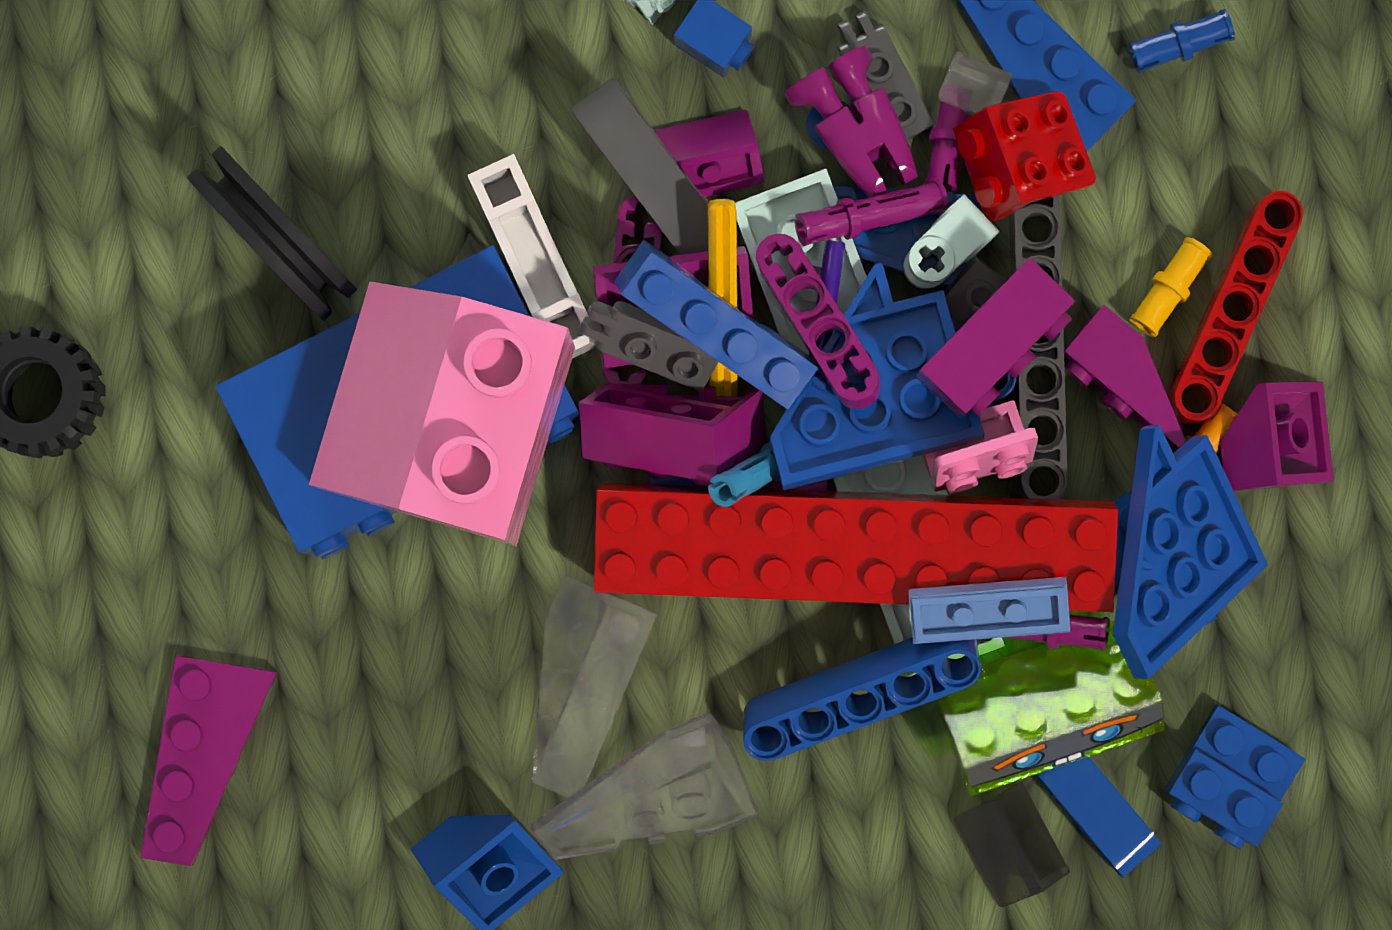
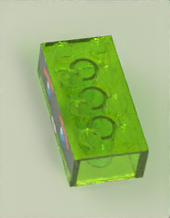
(1046, 712)

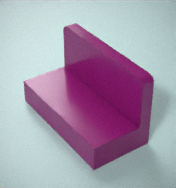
(716, 152)

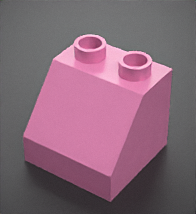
(444, 409)

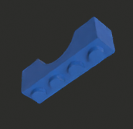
(714, 325)

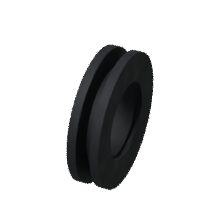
(271, 233)

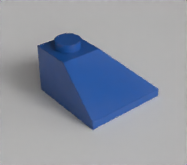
(485, 866)

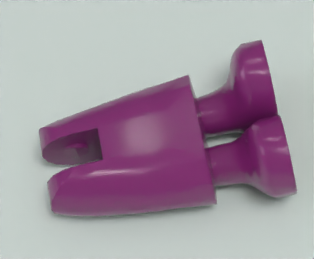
(857, 132)

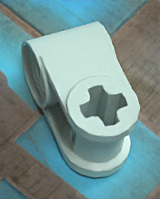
(953, 239)

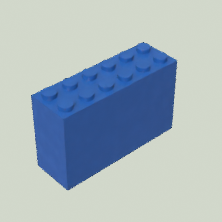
(288, 401)

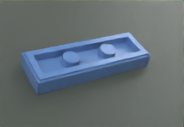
(989, 610)

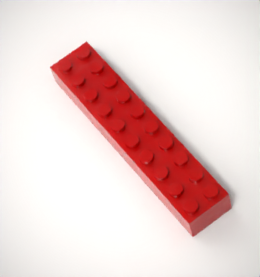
(847, 544)

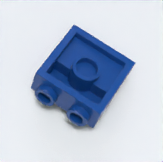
(1233, 778)

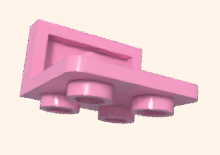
(1002, 451)

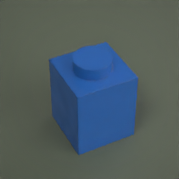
(714, 37)

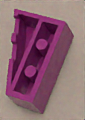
(997, 340)
(671, 433)

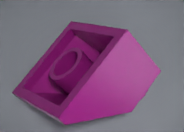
(1279, 438)

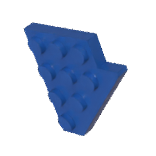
(827, 439)
(1182, 550)

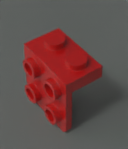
(1023, 153)

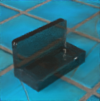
(1011, 846)

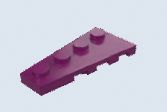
(202, 738)

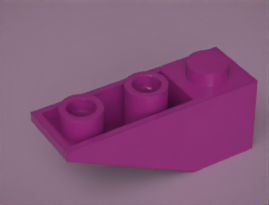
(1121, 367)

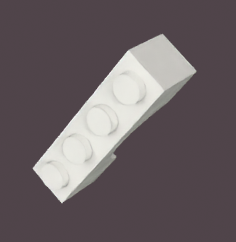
(530, 248)

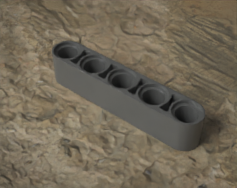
(647, 167)

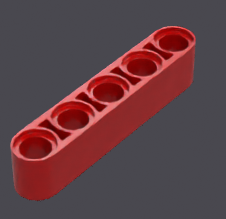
(1248, 287)

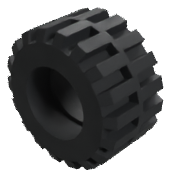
(79, 392)

